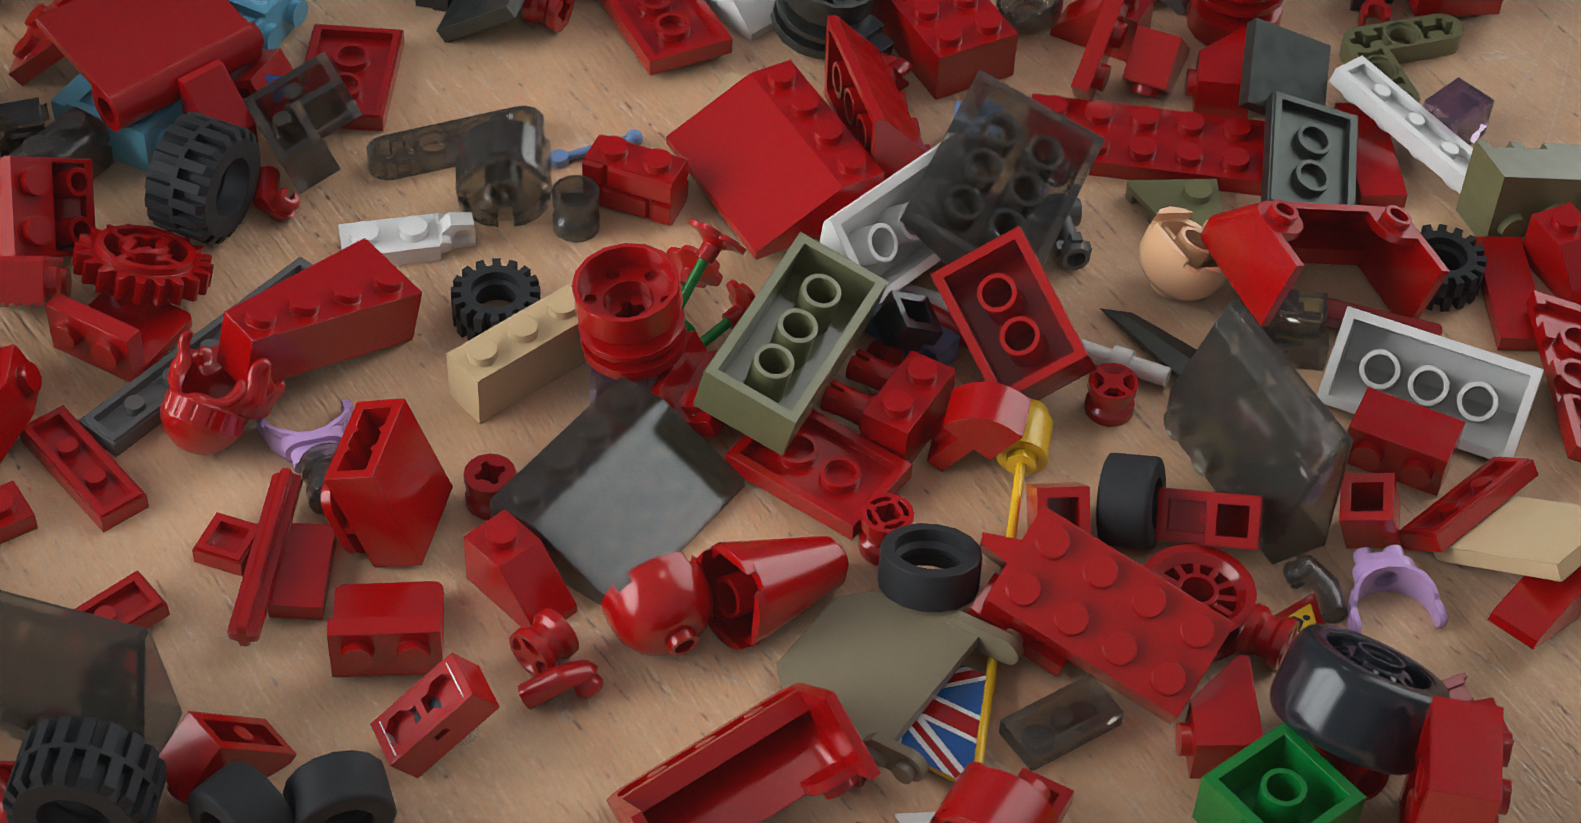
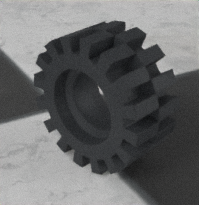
(1464, 261)
(490, 284)

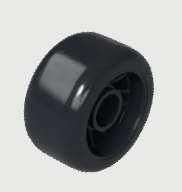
(1355, 697)

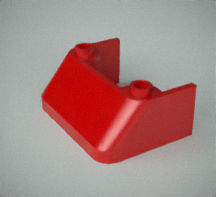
(1268, 242)
(754, 764)

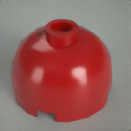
(662, 606)

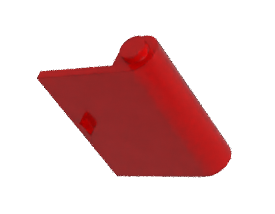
(142, 48)

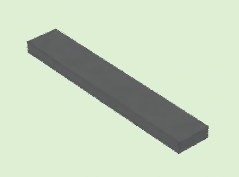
(136, 406)

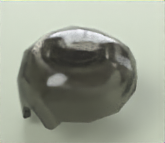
(1031, 16)

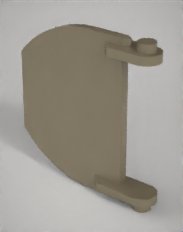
(889, 666)

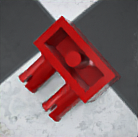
(906, 402)

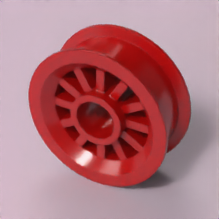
(1213, 580)

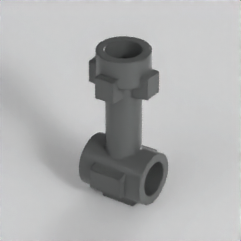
(1071, 247)

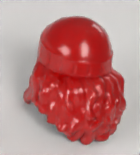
(206, 406)

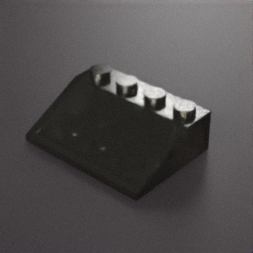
(998, 170)
(1260, 433)
(619, 489)
(80, 667)

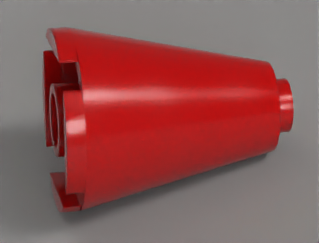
(769, 583)

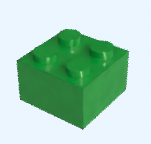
(1277, 782)

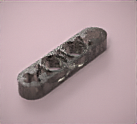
(447, 133)

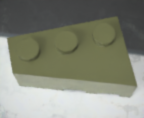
(1515, 182)

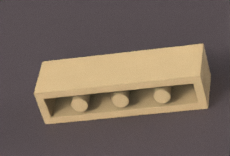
(516, 356)

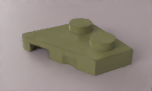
(1195, 195)

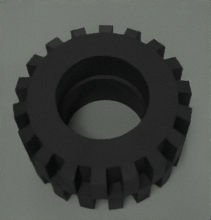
(202, 178)
(84, 775)

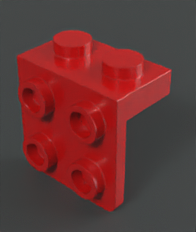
(115, 333)
(386, 629)

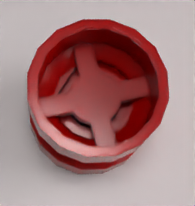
(879, 517)

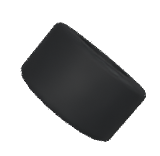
(1129, 500)
(341, 789)
(238, 796)

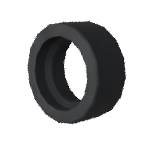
(929, 588)

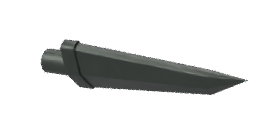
(1156, 342)

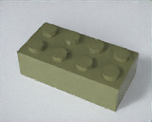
(790, 343)

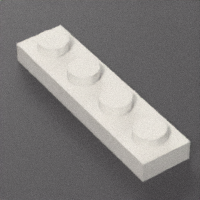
(1404, 119)

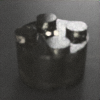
(503, 171)

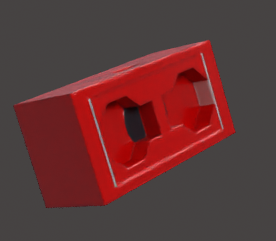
(435, 716)

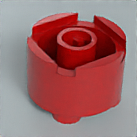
(995, 797)

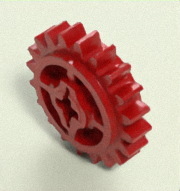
(142, 265)

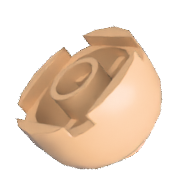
(1177, 258)

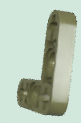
(1429, 38)

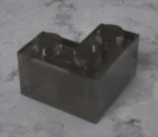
(298, 115)

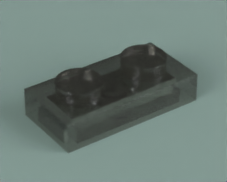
(1060, 722)

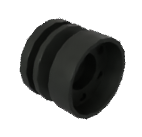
(804, 22)

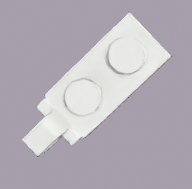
(413, 237)

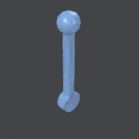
(561, 158)

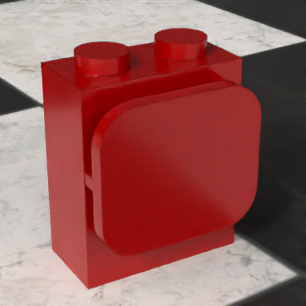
(385, 486)

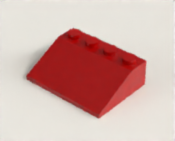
(774, 158)

